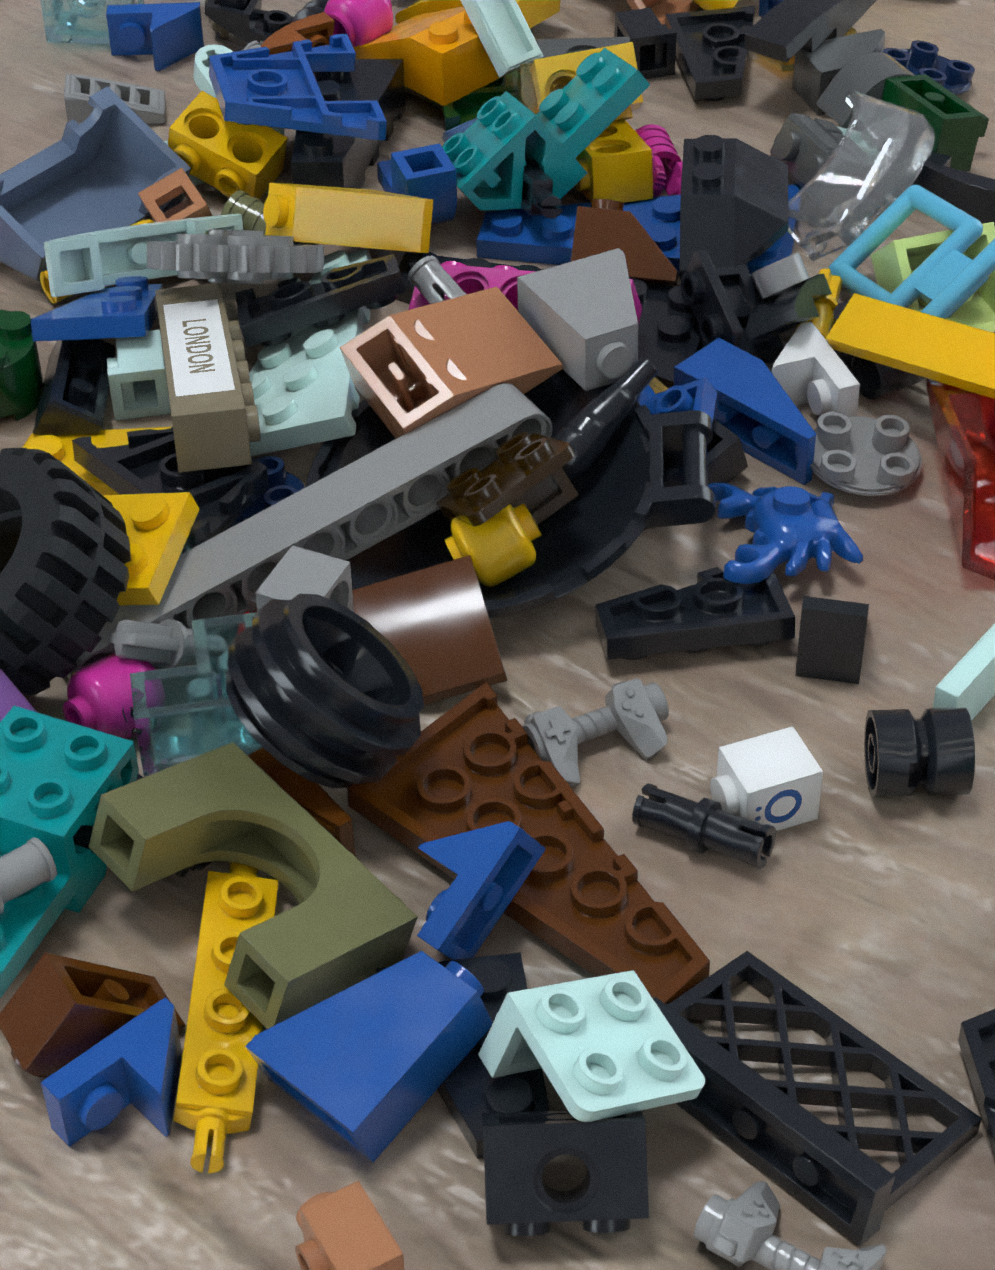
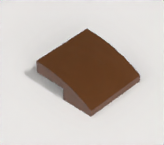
(437, 627)

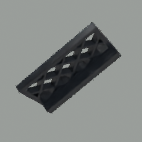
(780, 1136)

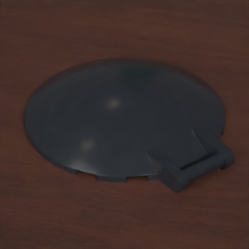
(581, 539)

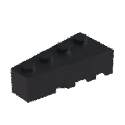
(342, 160)

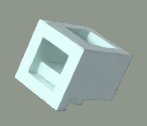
(138, 378)

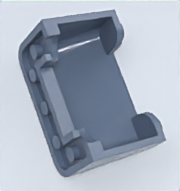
(82, 183)

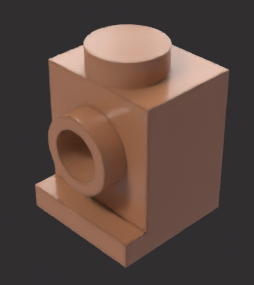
(169, 188)
(345, 1233)

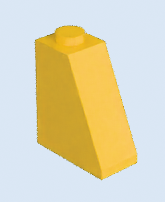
(349, 217)

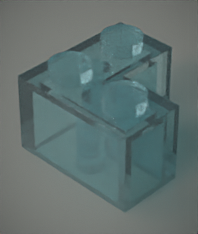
(187, 707)

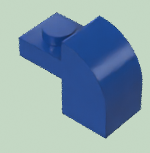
(423, 174)

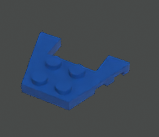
(284, 93)

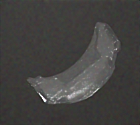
(862, 176)

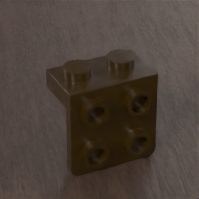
(524, 473)

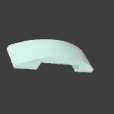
(100, 257)

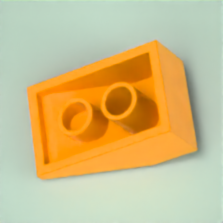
(438, 53)

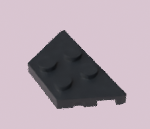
(151, 467)

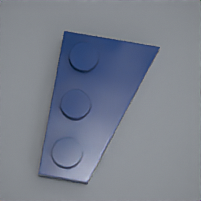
(108, 313)

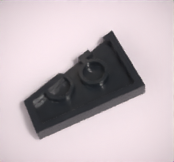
(694, 617)

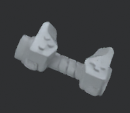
(629, 709)
(744, 1232)

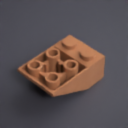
(443, 355)

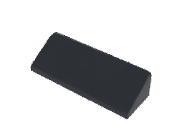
(74, 388)

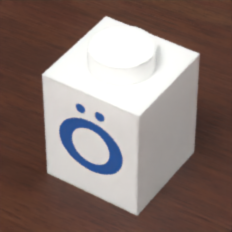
(769, 780)

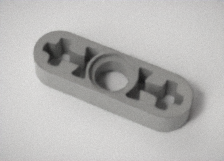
(780, 275)

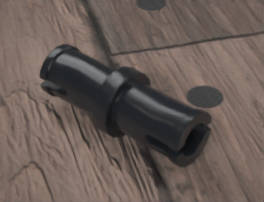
(704, 825)

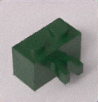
(953, 120)

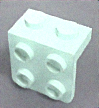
(597, 1045)

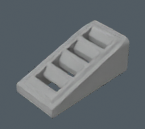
(144, 101)

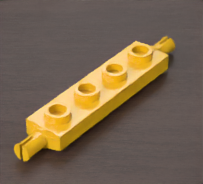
(216, 1067)

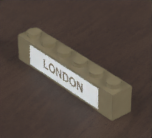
(206, 378)

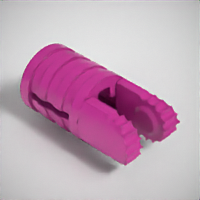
(665, 160)

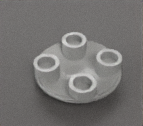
(865, 454)

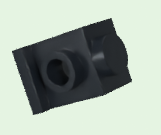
(651, 40)

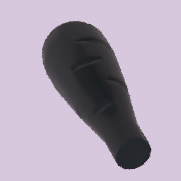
(600, 419)

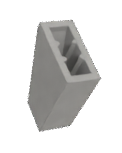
(584, 316)

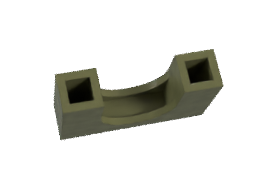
(234, 812)

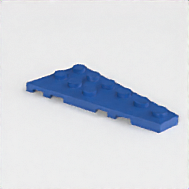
(544, 240)

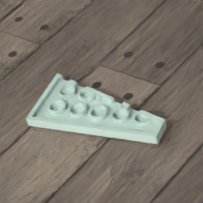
(304, 382)

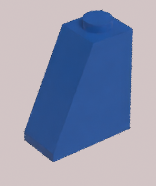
(376, 1048)

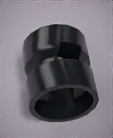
(922, 751)

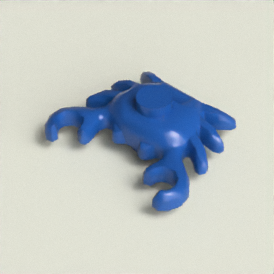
(786, 527)

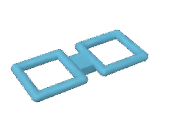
(943, 278)

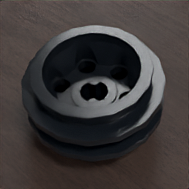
(323, 691)

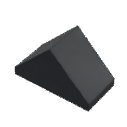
(831, 639)

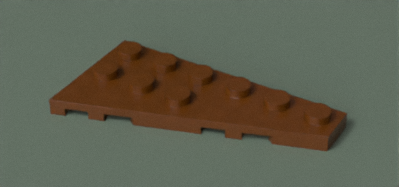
(580, 896)

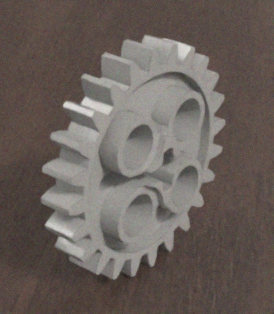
(235, 256)

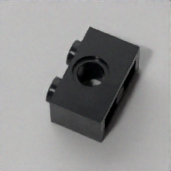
(522, 1145)

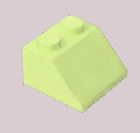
(902, 256)

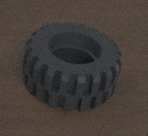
(57, 567)

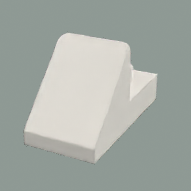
(815, 374)

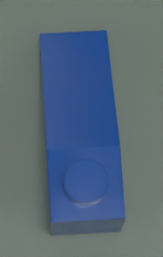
(754, 407)

